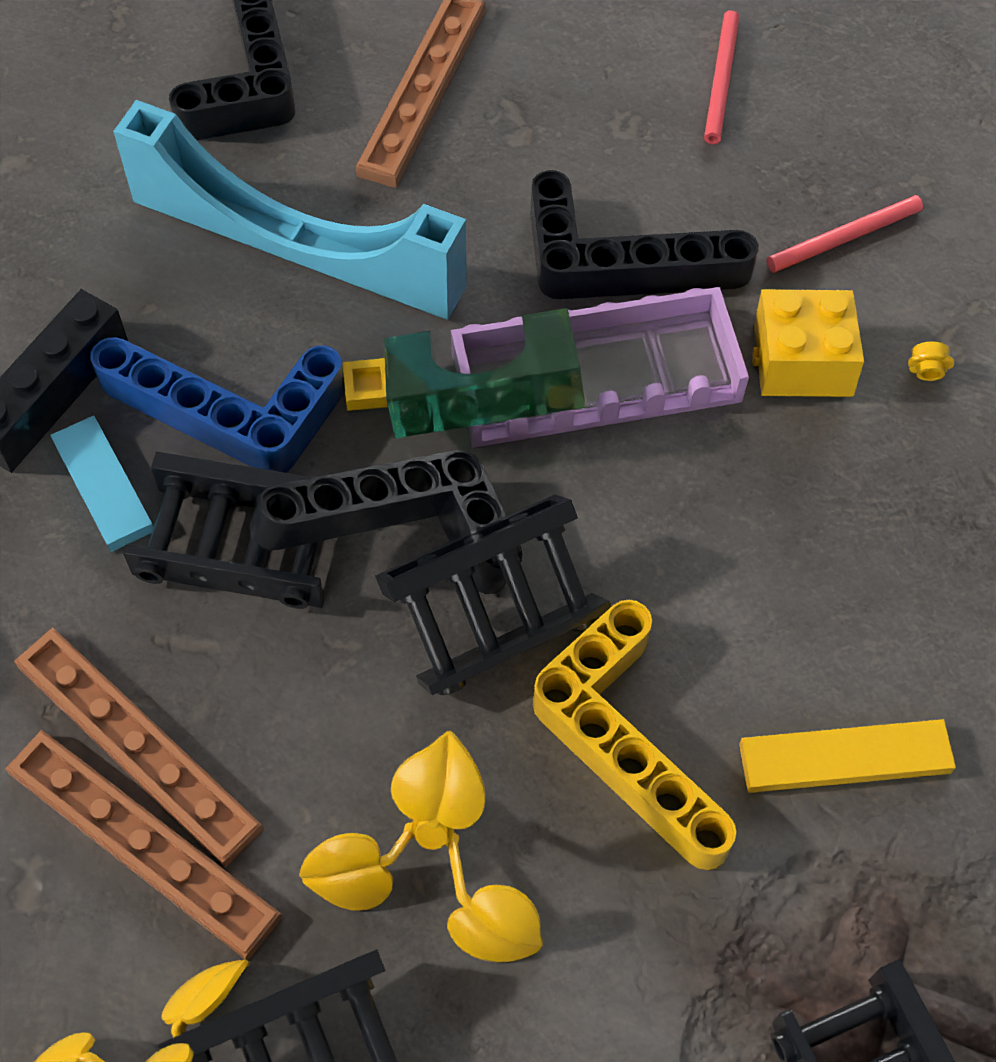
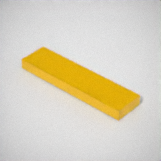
(846, 755)

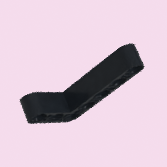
(245, 99)
(628, 264)
(400, 492)

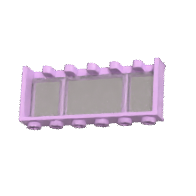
(633, 362)

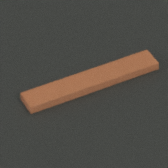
(420, 92)
(140, 747)
(145, 845)

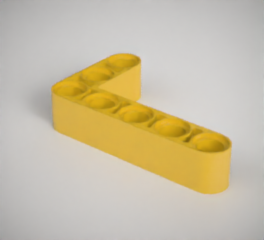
(623, 739)

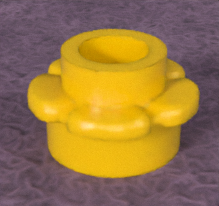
(930, 360)

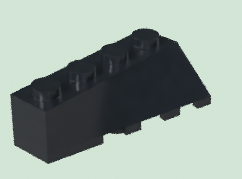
(52, 374)

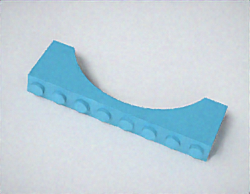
(407, 261)

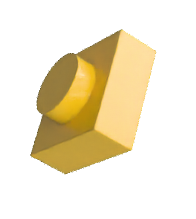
(365, 384)

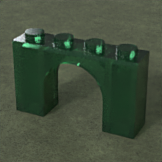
(536, 383)

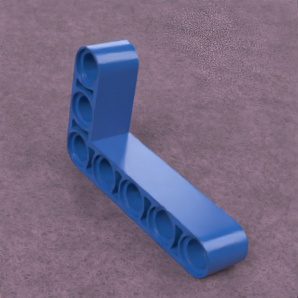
(219, 407)

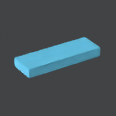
(102, 483)

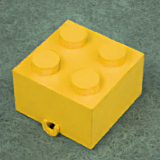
(807, 343)

